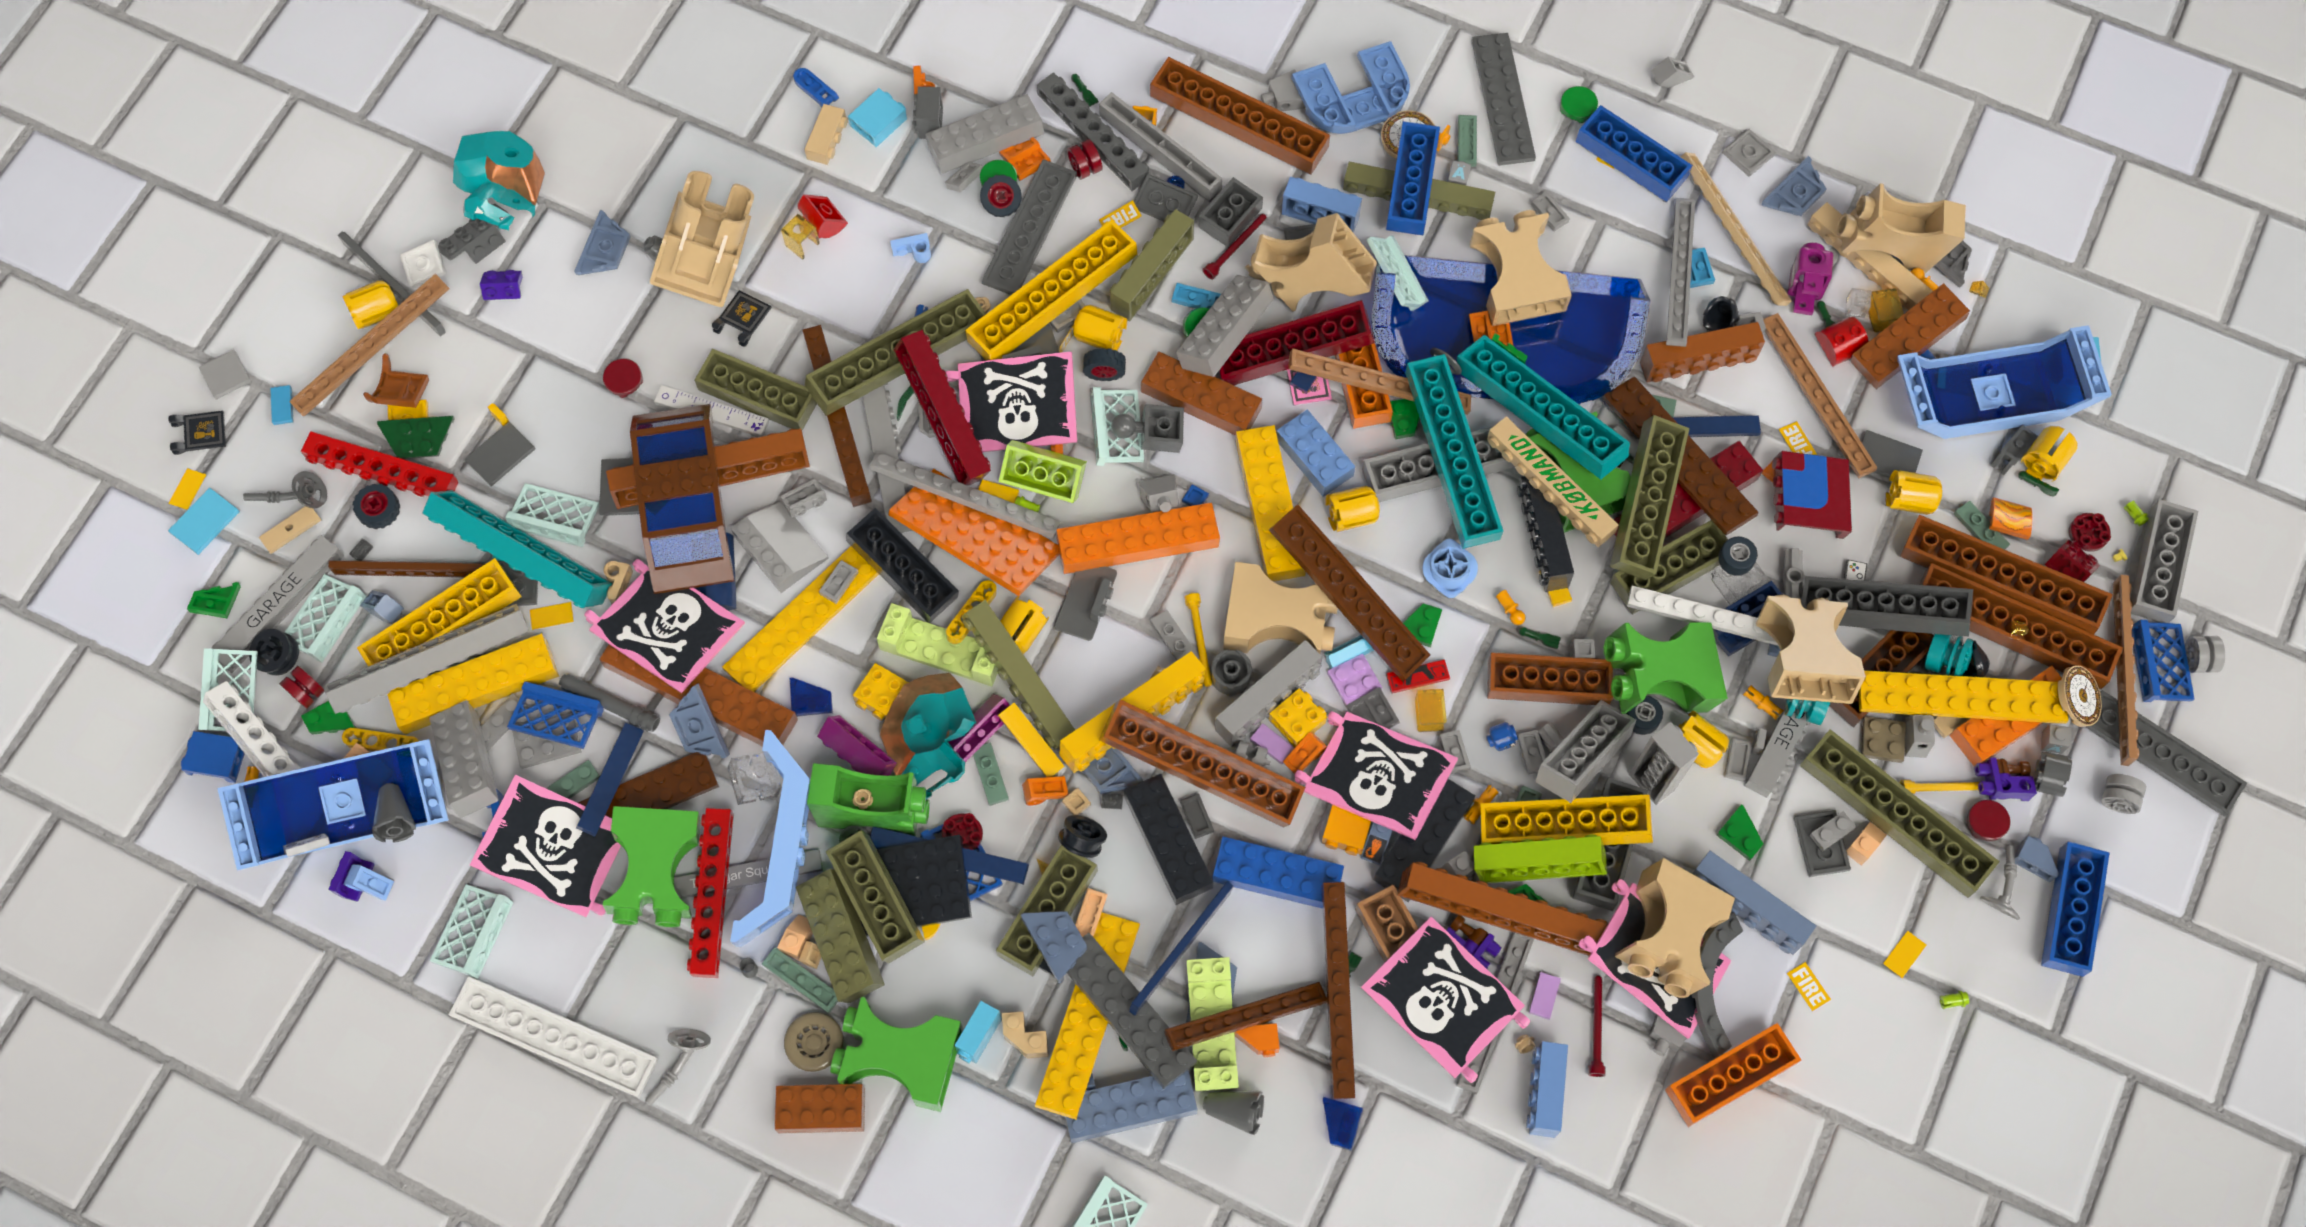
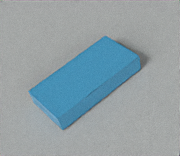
(280, 406)

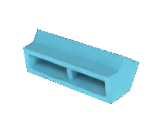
(1347, 651)

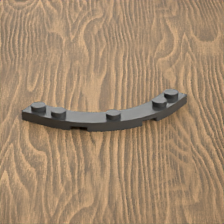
(1707, 1018)

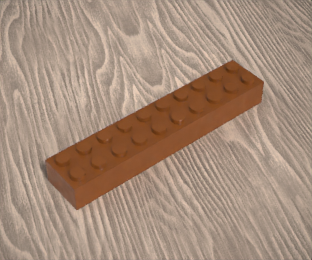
(1239, 115)
(735, 463)
(2007, 574)
(2048, 637)
(729, 702)
(1202, 763)
(1498, 907)

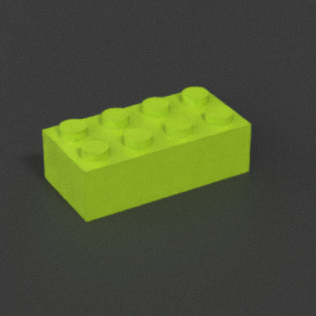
(1042, 471)

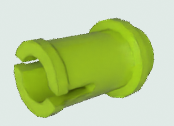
(1021, 501)
(2136, 513)
(1953, 1000)

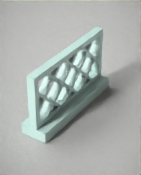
(1393, 261)
(1100, 426)
(547, 529)
(334, 623)
(210, 681)
(484, 940)
(1096, 1200)

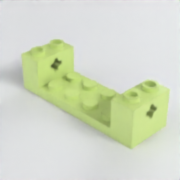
(929, 646)
(1209, 994)

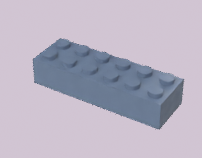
(1757, 905)
(1131, 1107)

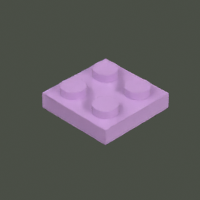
(1353, 679)

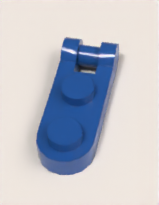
(814, 87)

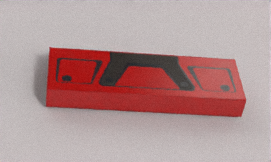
(1422, 676)

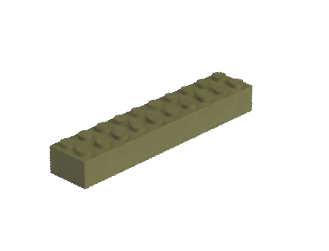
(876, 361)
(1899, 814)

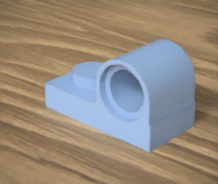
(912, 245)
(368, 881)

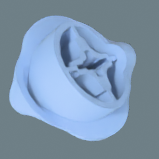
(1460, 563)

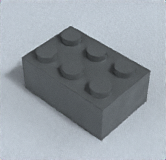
(1230, 212)

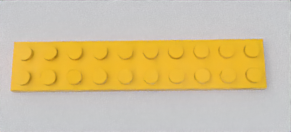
(795, 625)
(1961, 697)
(1083, 1029)

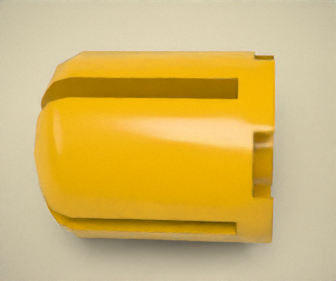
(370, 303)
(1099, 327)
(2053, 464)
(1914, 492)
(1352, 508)
(1030, 628)
(1707, 739)

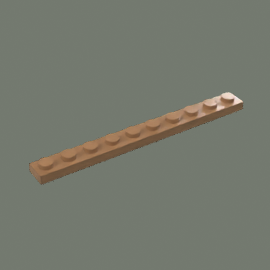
(369, 345)
(1358, 376)
(1819, 396)
(2125, 677)

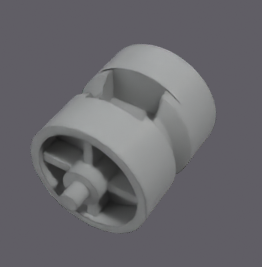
(1256, 755)

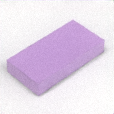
(1276, 746)
(1544, 995)

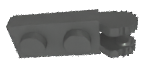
(2015, 448)

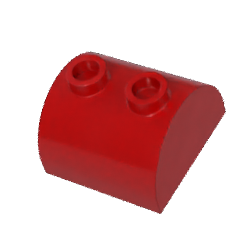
(822, 215)
(1842, 339)

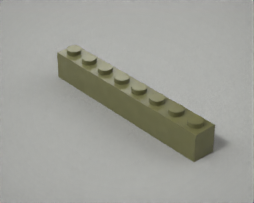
(1443, 195)
(1018, 673)

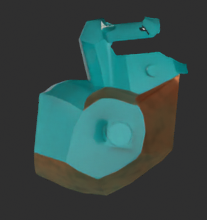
(497, 168)
(921, 724)

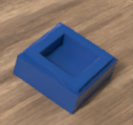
(1195, 496)

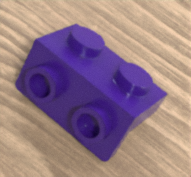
(501, 285)
(337, 883)

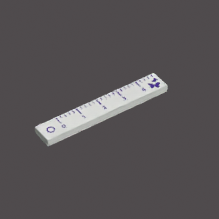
(721, 413)

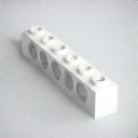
(241, 732)

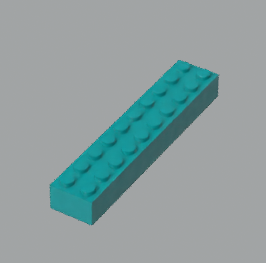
(1543, 407)
(1454, 451)
(516, 548)

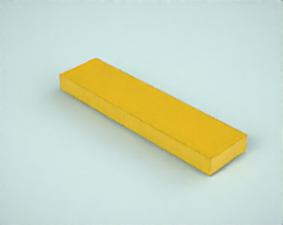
(1031, 740)

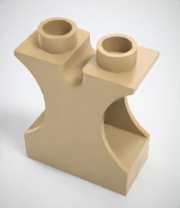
(1910, 231)
(1322, 261)
(1525, 281)
(1268, 611)
(1811, 657)
(1676, 917)

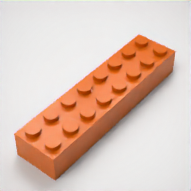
(1138, 538)

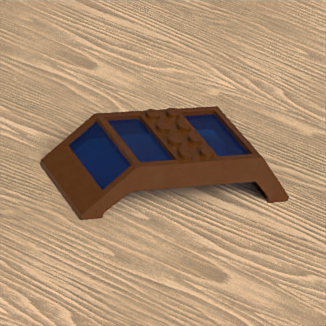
(680, 499)

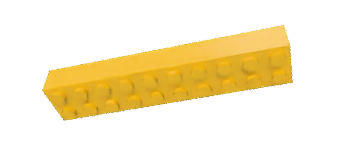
(1051, 292)

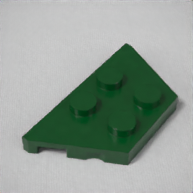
(416, 436)

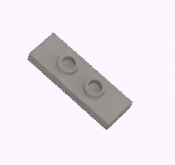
(1172, 635)

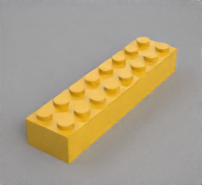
(1267, 497)
(466, 601)
(476, 681)
(1153, 696)
(1613, 818)

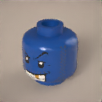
(1502, 736)

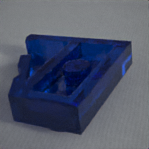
(809, 699)
(1342, 1122)

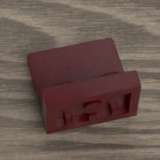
(2073, 561)

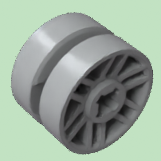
(2205, 654)
(2123, 794)

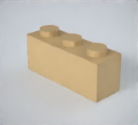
(826, 134)

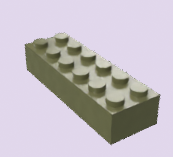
(1152, 264)
(755, 390)
(1678, 564)
(1056, 891)
(875, 897)
(839, 937)

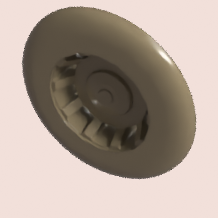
(813, 1042)

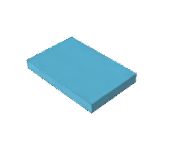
(203, 521)

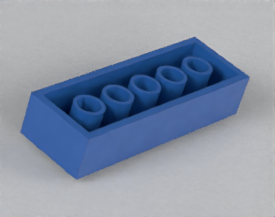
(1633, 153)
(1413, 178)
(1274, 872)
(2075, 909)

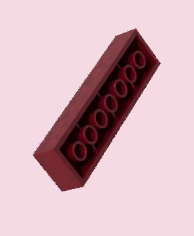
(1318, 334)
(942, 408)
(1736, 465)

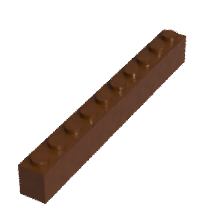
(839, 425)
(1338, 991)

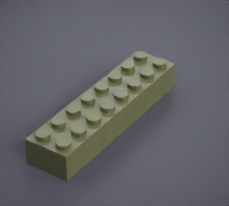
(1649, 497)

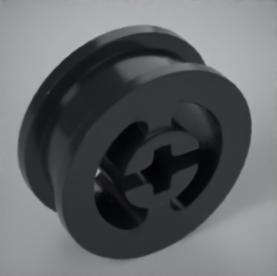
(280, 657)
(1082, 836)

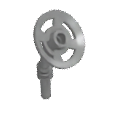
(2010, 873)
(688, 1045)

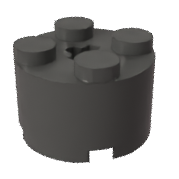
(1231, 682)
(2052, 773)

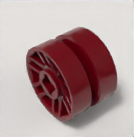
(1084, 159)
(302, 687)

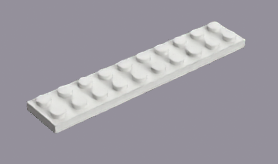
(553, 1037)

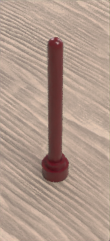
(1212, 270)
(1597, 1067)

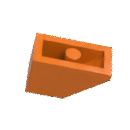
(1260, 1039)

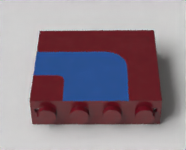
(1812, 492)

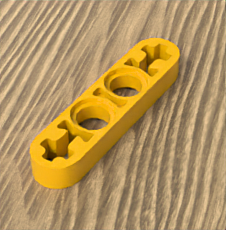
(976, 596)
(382, 738)

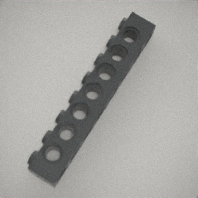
(1054, 85)

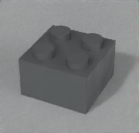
(928, 110)

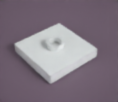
(422, 263)

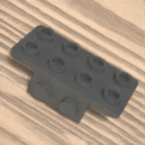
(475, 238)
(1039, 344)
(1086, 602)

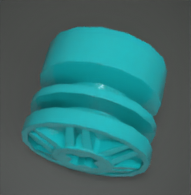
(1949, 654)
(1814, 710)

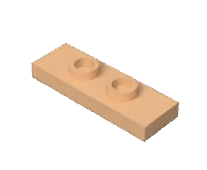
(1090, 912)

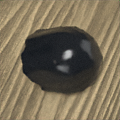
(1720, 314)
(1979, 662)

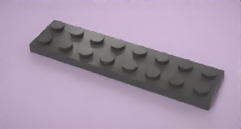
(1503, 99)
(1029, 227)
(2173, 759)
(1112, 996)

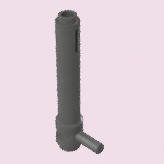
(635, 714)

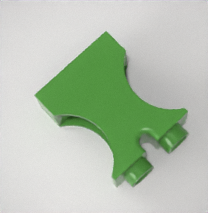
(1606, 492)
(1679, 669)
(895, 800)
(655, 846)
(913, 1056)

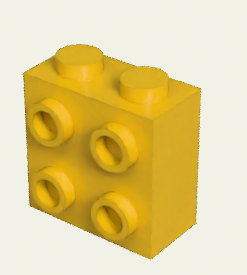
(878, 691)
(1298, 717)

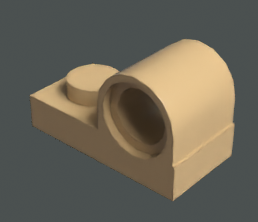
(619, 581)

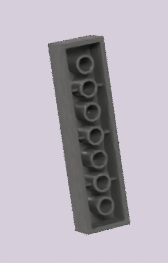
(1896, 605)

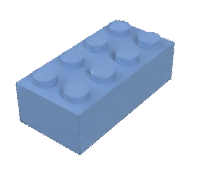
(1312, 201)
(1315, 453)
(1548, 1089)

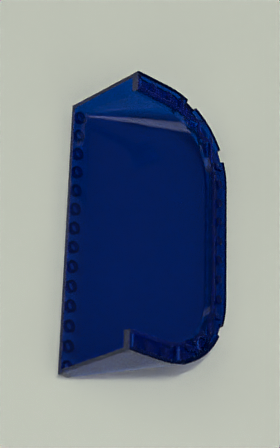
(1575, 350)

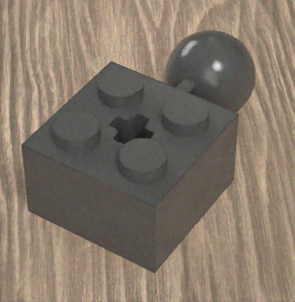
(1159, 429)

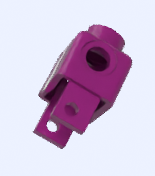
(1816, 267)

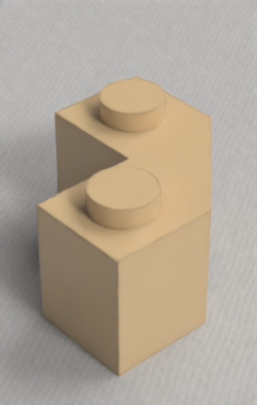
(1028, 1043)

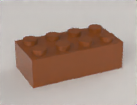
(820, 1108)

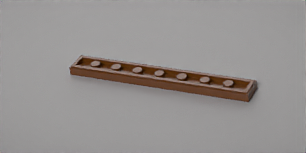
(410, 569)
(1245, 1016)

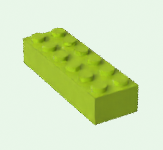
(1540, 859)

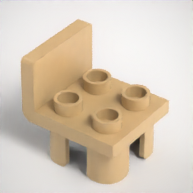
(703, 241)

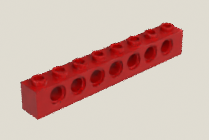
(317, 444)
(710, 966)

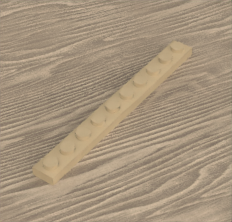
(1739, 234)

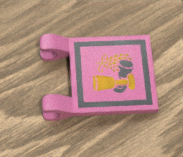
(1318, 392)

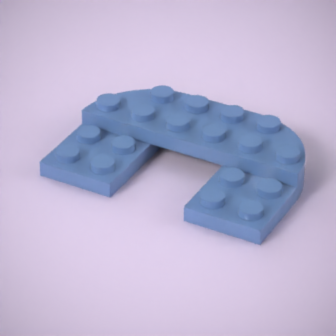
(1361, 108)

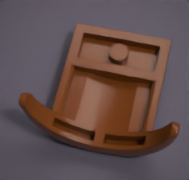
(398, 387)

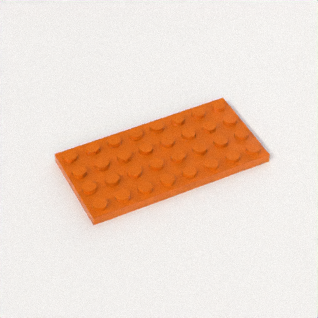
(986, 543)

